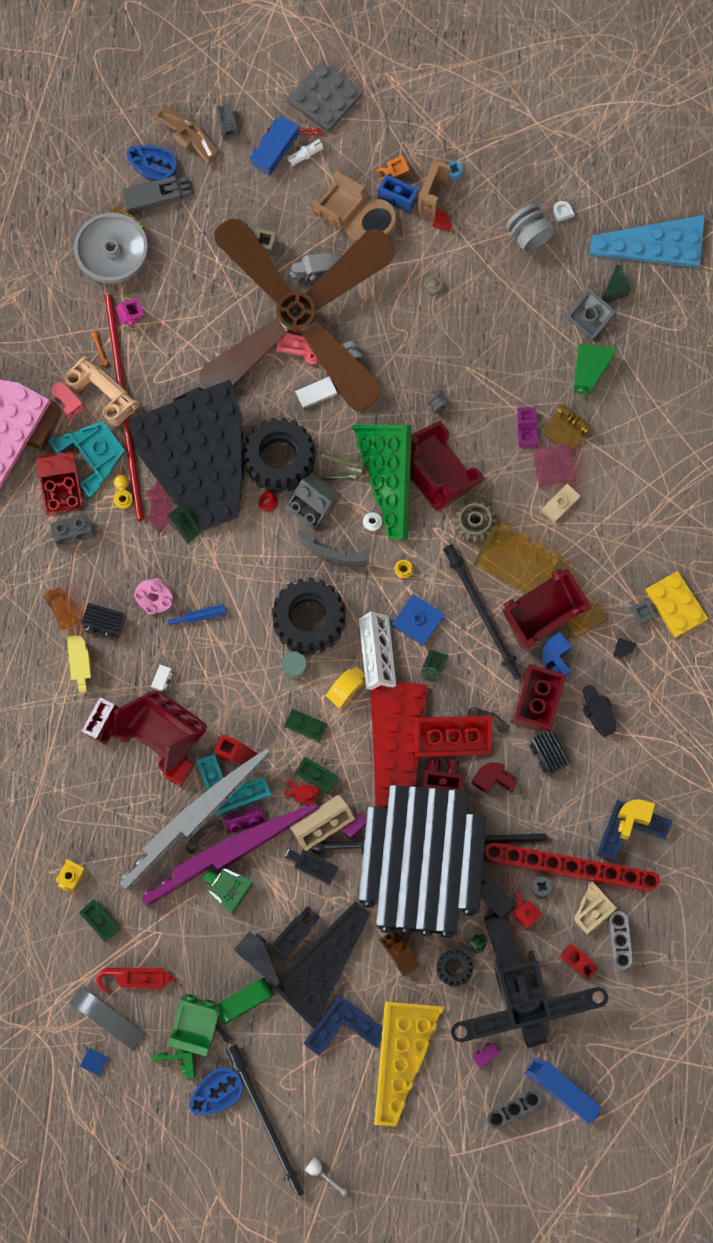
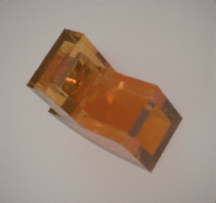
(61, 608)

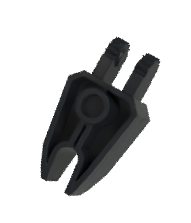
(598, 711)

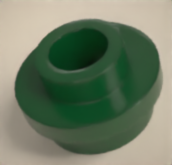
(478, 943)

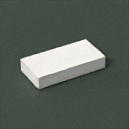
(316, 392)

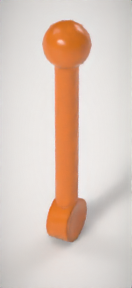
(104, 362)

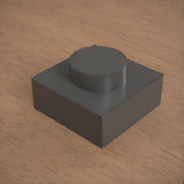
(643, 612)

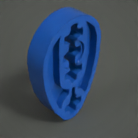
(149, 153)
(212, 1081)

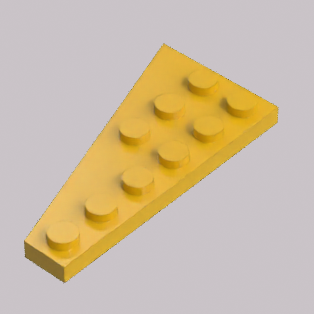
(403, 1047)

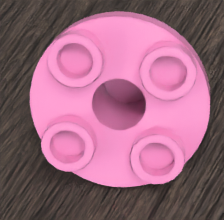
(154, 595)

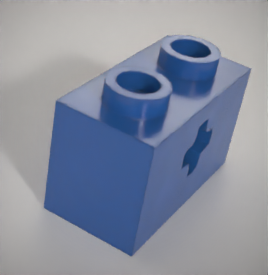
(398, 193)

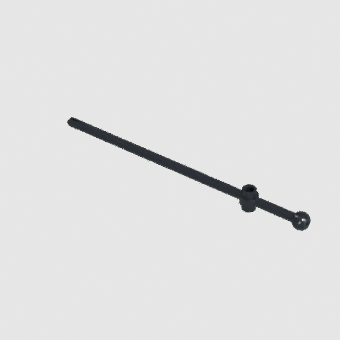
(321, 846)

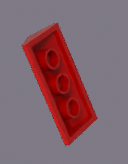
(452, 735)

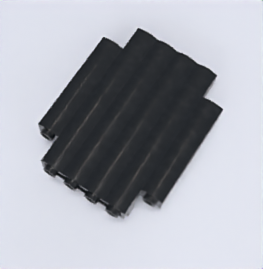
(423, 861)

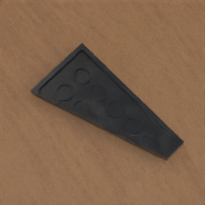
(317, 970)

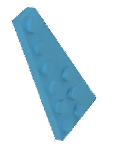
(664, 243)

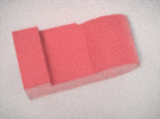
(63, 395)

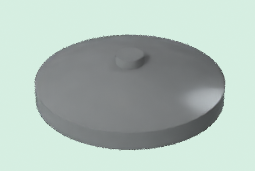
(111, 248)

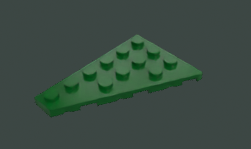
(387, 457)

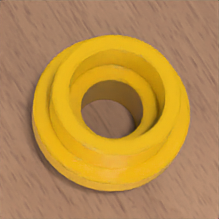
(403, 563)

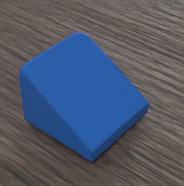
(94, 1062)

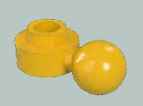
(121, 483)

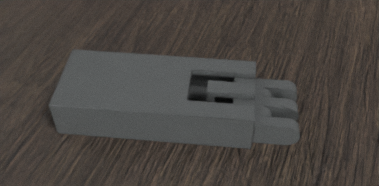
(149, 194)

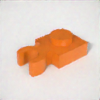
(396, 168)

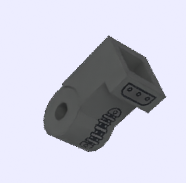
(226, 121)

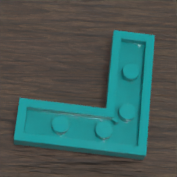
(245, 795)

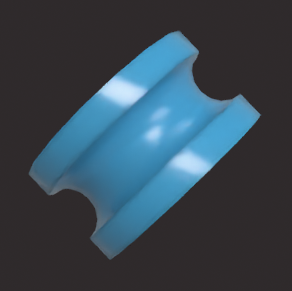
(454, 164)

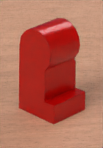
(578, 962)

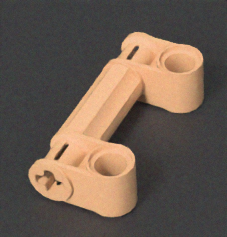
(121, 402)

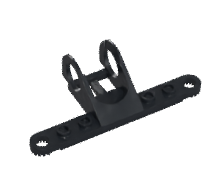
(526, 1006)

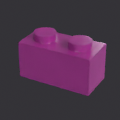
(355, 826)
(486, 1055)

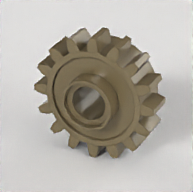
(474, 511)

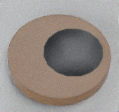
(372, 215)

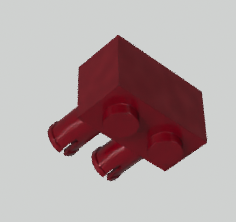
(434, 779)

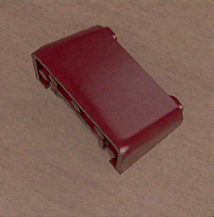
(437, 469)
(545, 608)

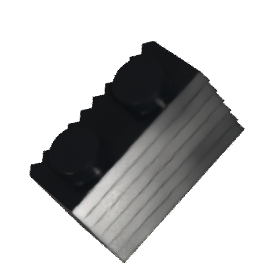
(103, 621)
(549, 752)

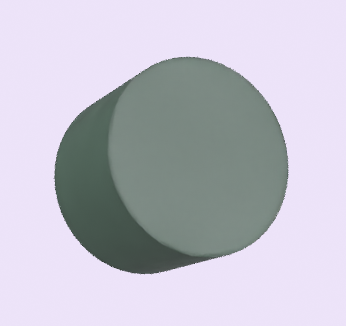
(294, 665)

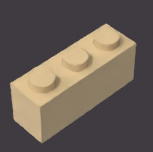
(322, 822)

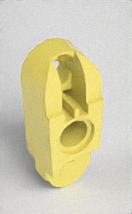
(79, 661)

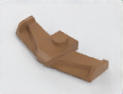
(188, 133)

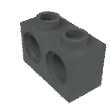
(71, 530)

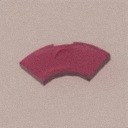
(159, 507)

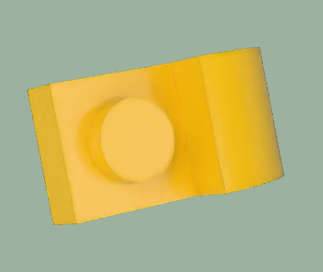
(346, 686)
(634, 811)

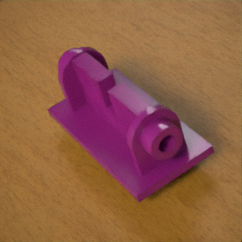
(235, 822)

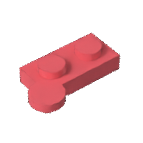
(298, 346)

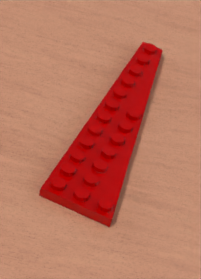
(392, 736)

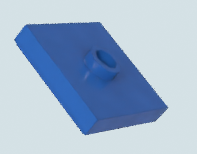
(418, 620)

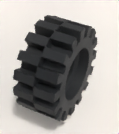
(450, 979)

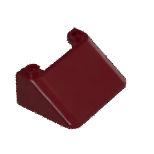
(160, 726)

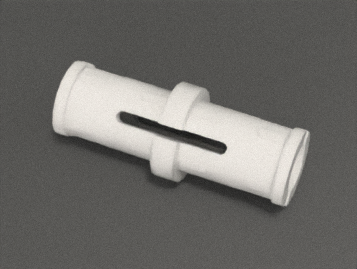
(305, 152)

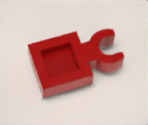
(304, 794)

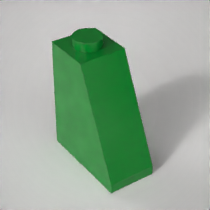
(590, 366)

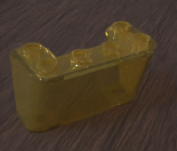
(517, 559)

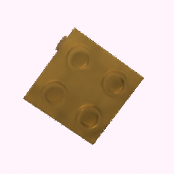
(566, 427)

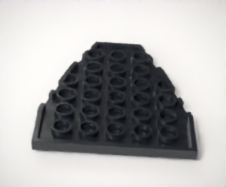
(196, 452)

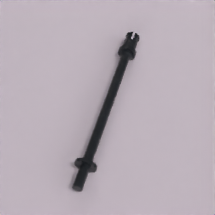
(456, 563)
(239, 1066)

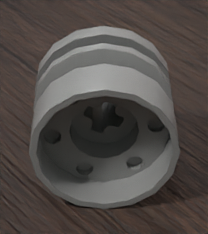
(530, 227)

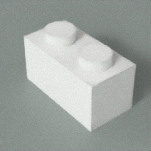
(161, 678)

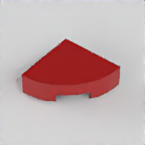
(442, 221)

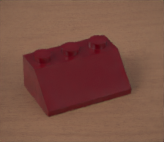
(538, 698)

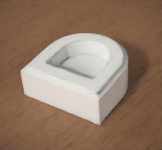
(562, 211)

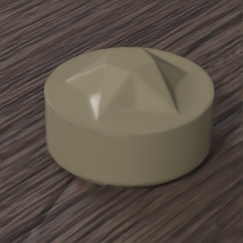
(433, 285)

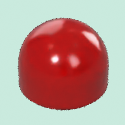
(271, 505)

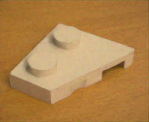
(593, 910)

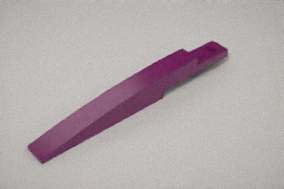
(225, 853)

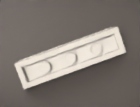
(373, 648)

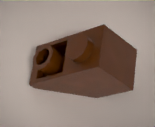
(399, 952)

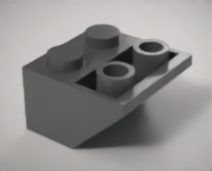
(313, 500)

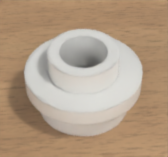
(372, 527)

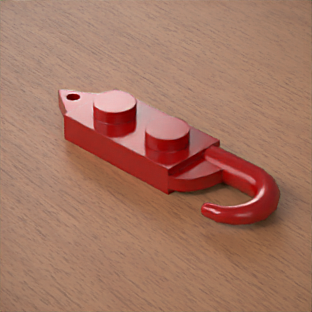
(136, 978)

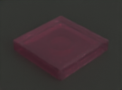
(554, 465)

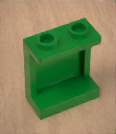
(194, 1024)

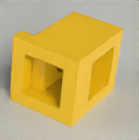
(77, 872)

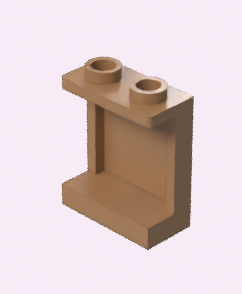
(340, 201)
(427, 202)

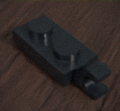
(312, 865)

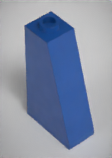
(563, 1090)

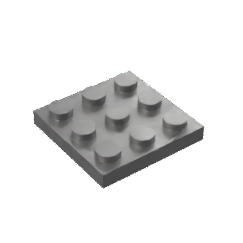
(324, 97)

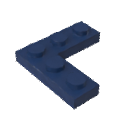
(611, 840)
(343, 1013)

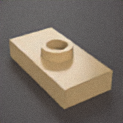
(560, 503)

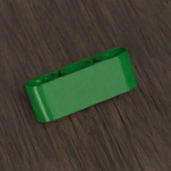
(245, 1000)

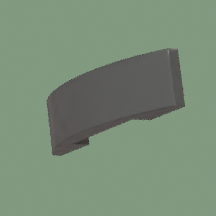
(354, 560)
(107, 1018)

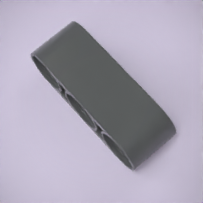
(521, 1102)

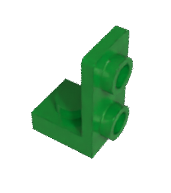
(187, 1067)

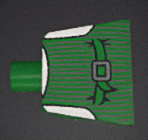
(228, 888)

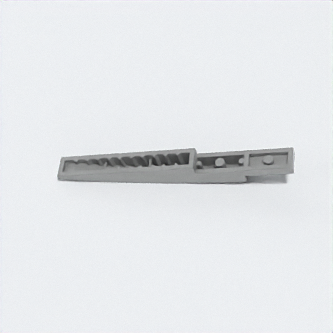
(193, 817)

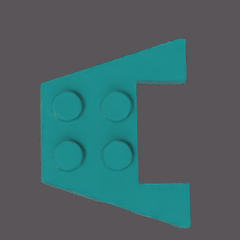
(98, 448)

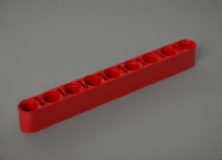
(581, 864)

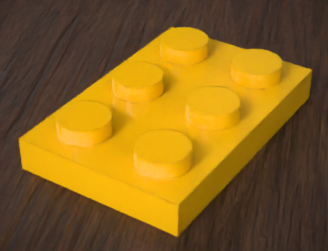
(676, 604)

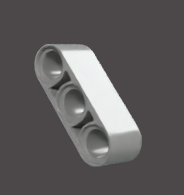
(622, 931)

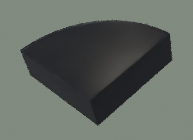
(623, 648)

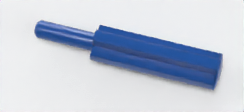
(199, 615)

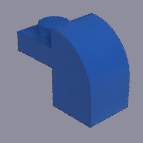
(552, 653)

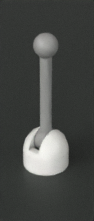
(315, 1168)

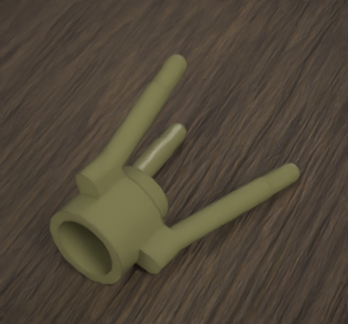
(354, 466)

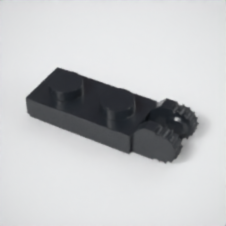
(293, 934)

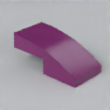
(527, 427)

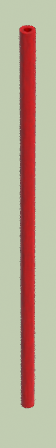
(127, 433)

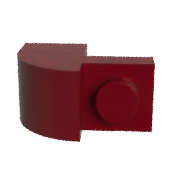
(491, 774)

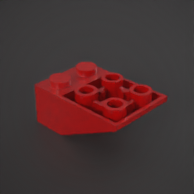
(59, 482)

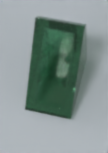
(617, 286)
(184, 523)
(434, 666)

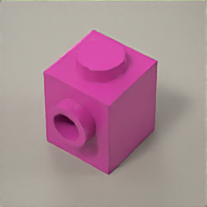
(130, 312)

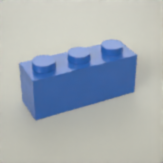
(274, 145)

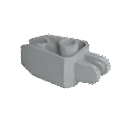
(313, 267)

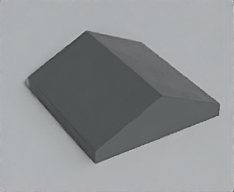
(591, 314)

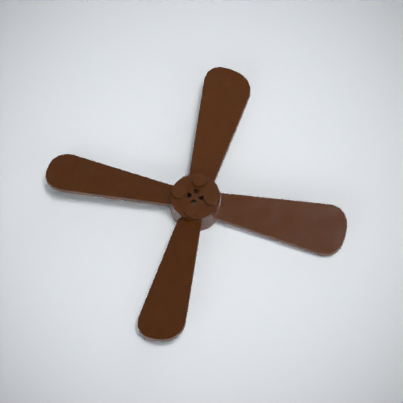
(359, 262)

